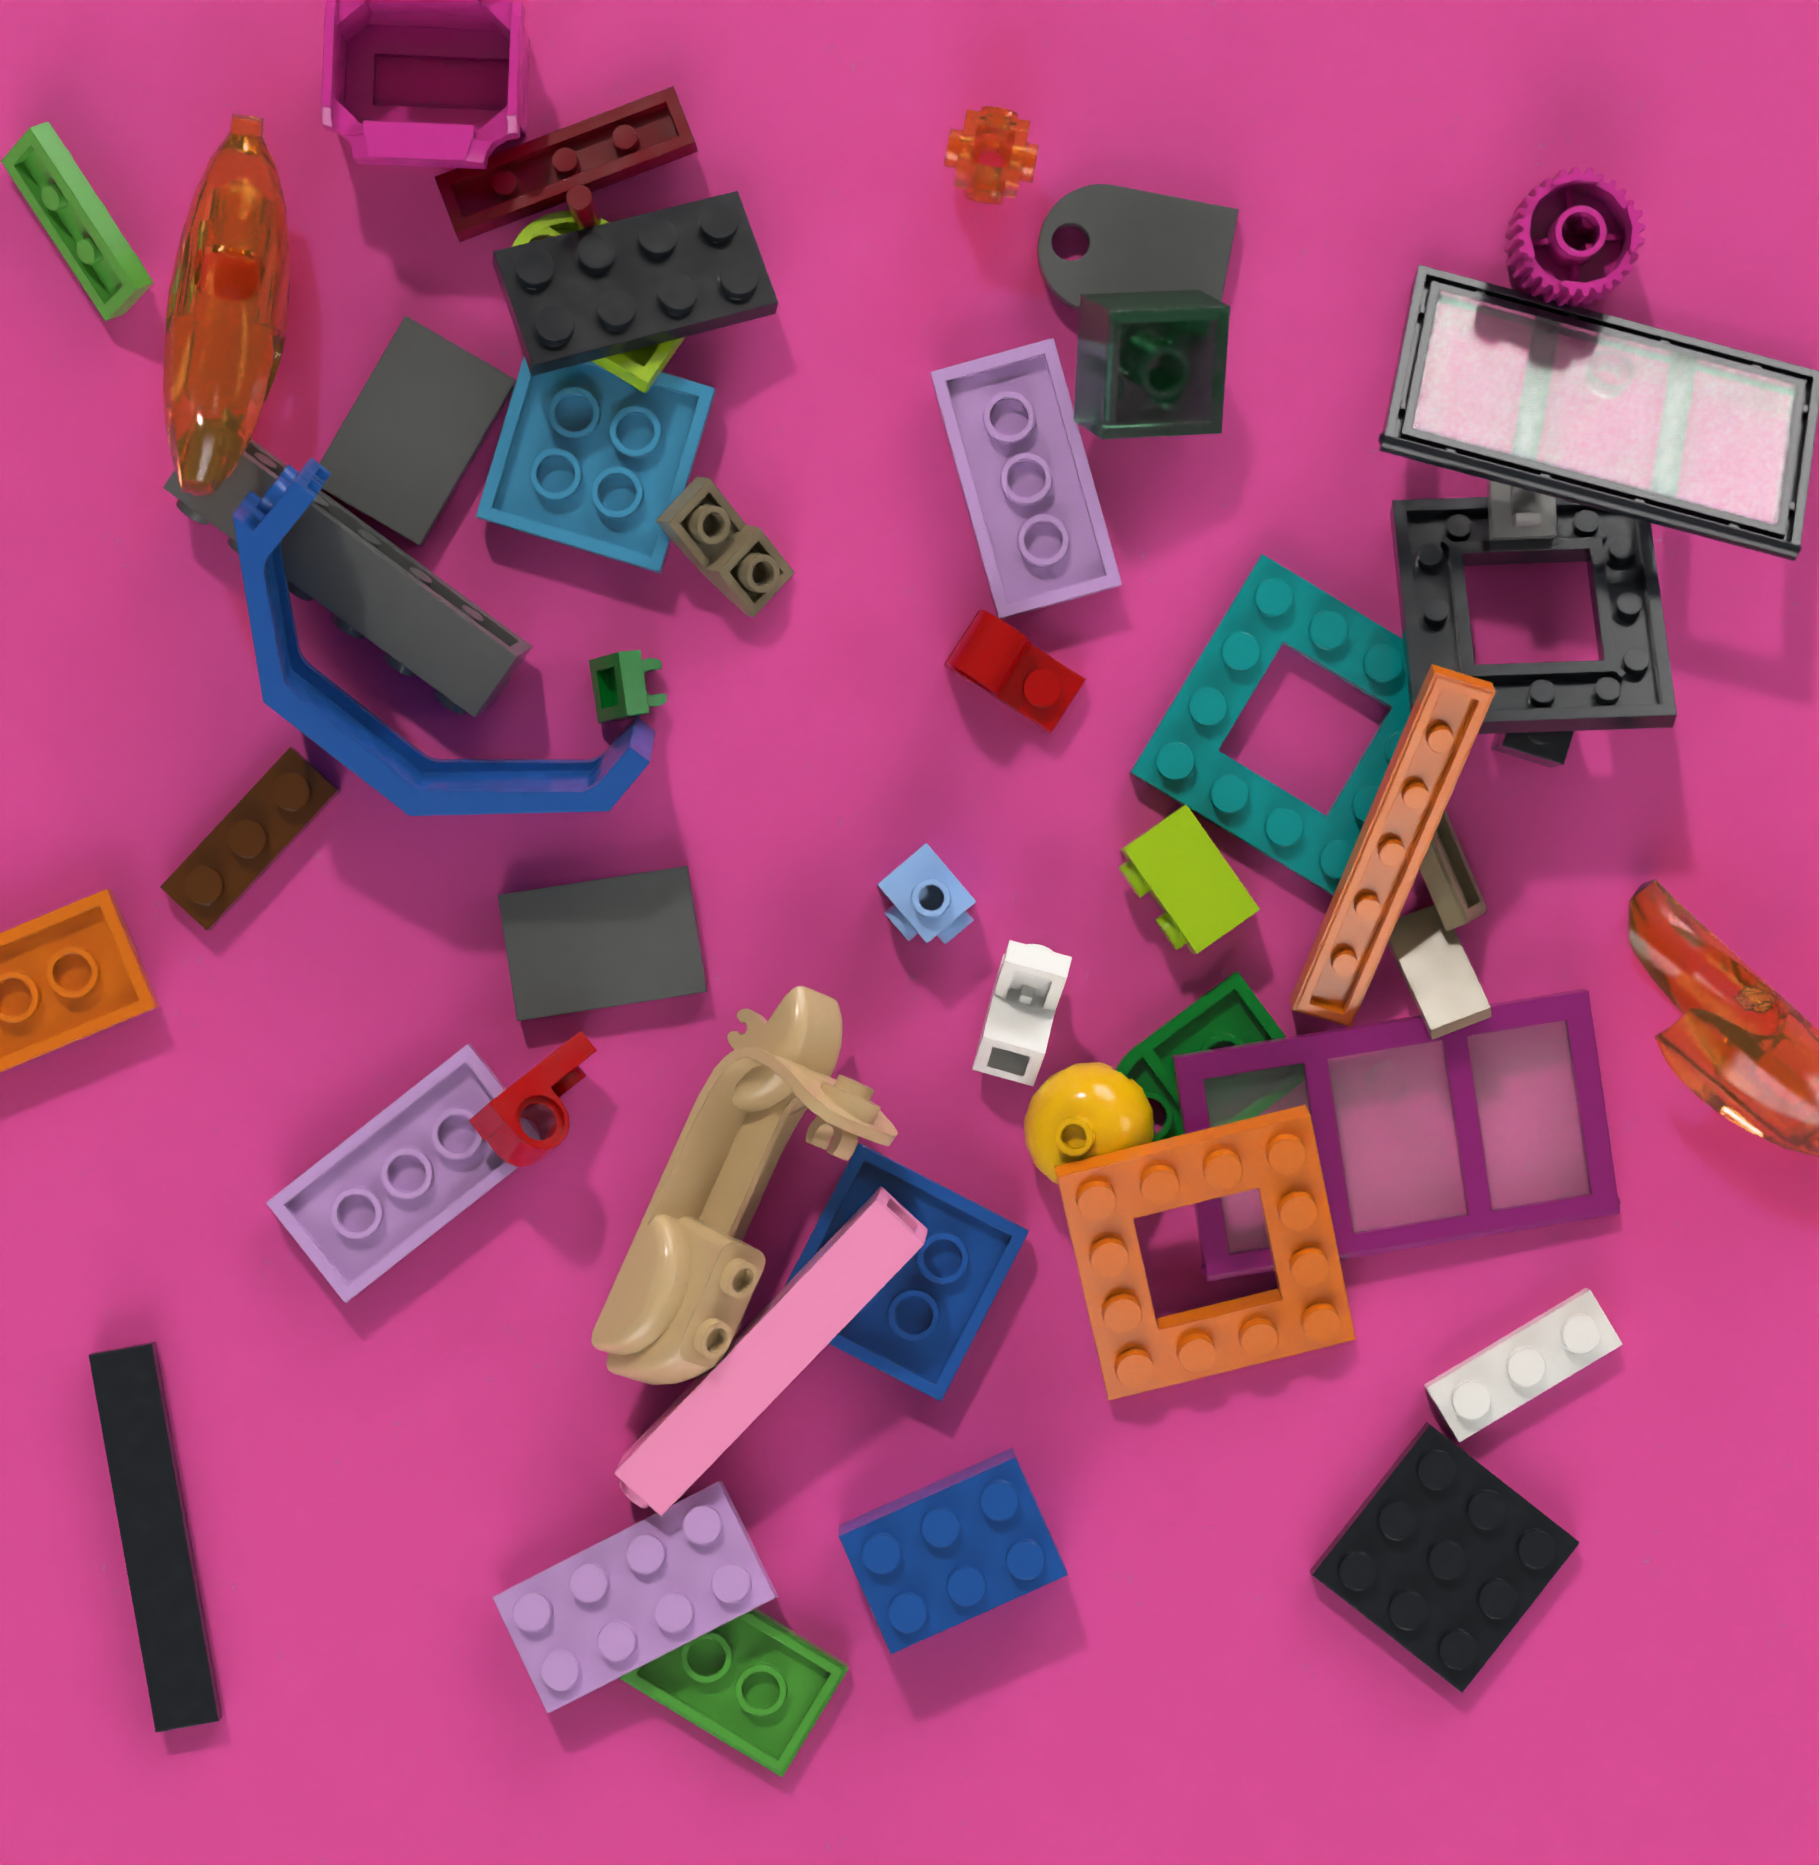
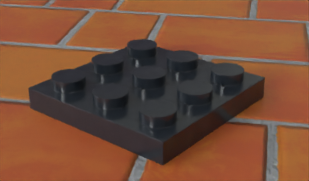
(1444, 1557)

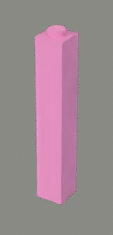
(770, 1352)

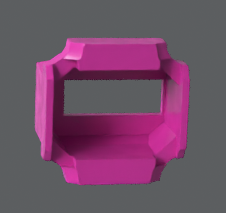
(429, 30)

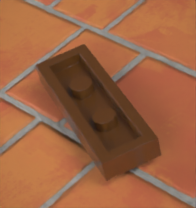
(250, 839)

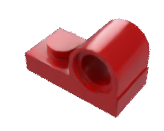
(1014, 670)
(535, 1099)

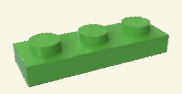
(77, 221)

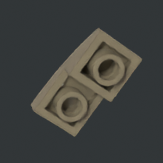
(724, 548)

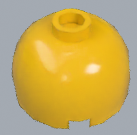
(1085, 1115)

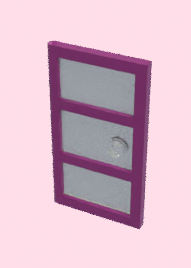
(1418, 1132)

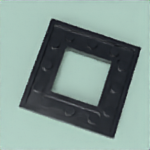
(1619, 691)

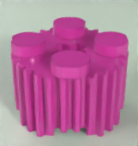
(1595, 211)

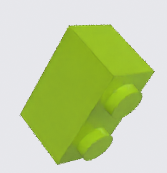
(1187, 881)

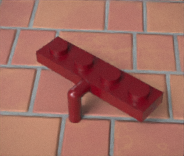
(568, 166)

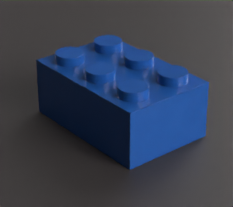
(951, 1550)

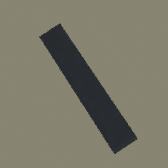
(155, 1536)

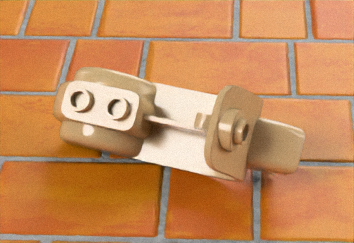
(688, 1263)

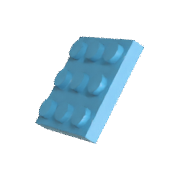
(595, 460)

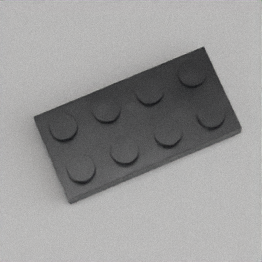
(634, 283)

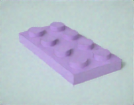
(1025, 479)
(397, 1177)
(635, 1597)

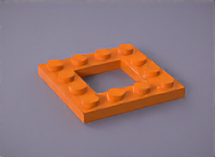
(1260, 1152)

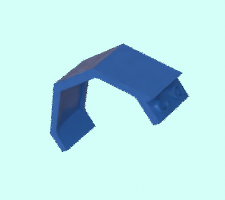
(364, 741)

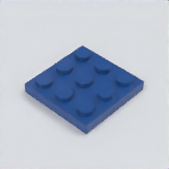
(940, 1297)

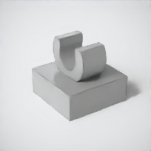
(1519, 513)

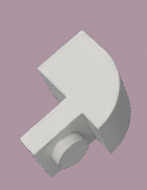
(1021, 1012)

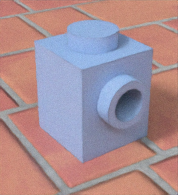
(926, 898)

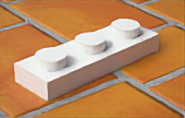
(1523, 1364)

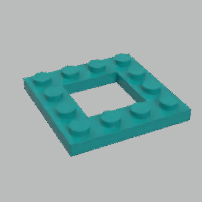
(1183, 750)

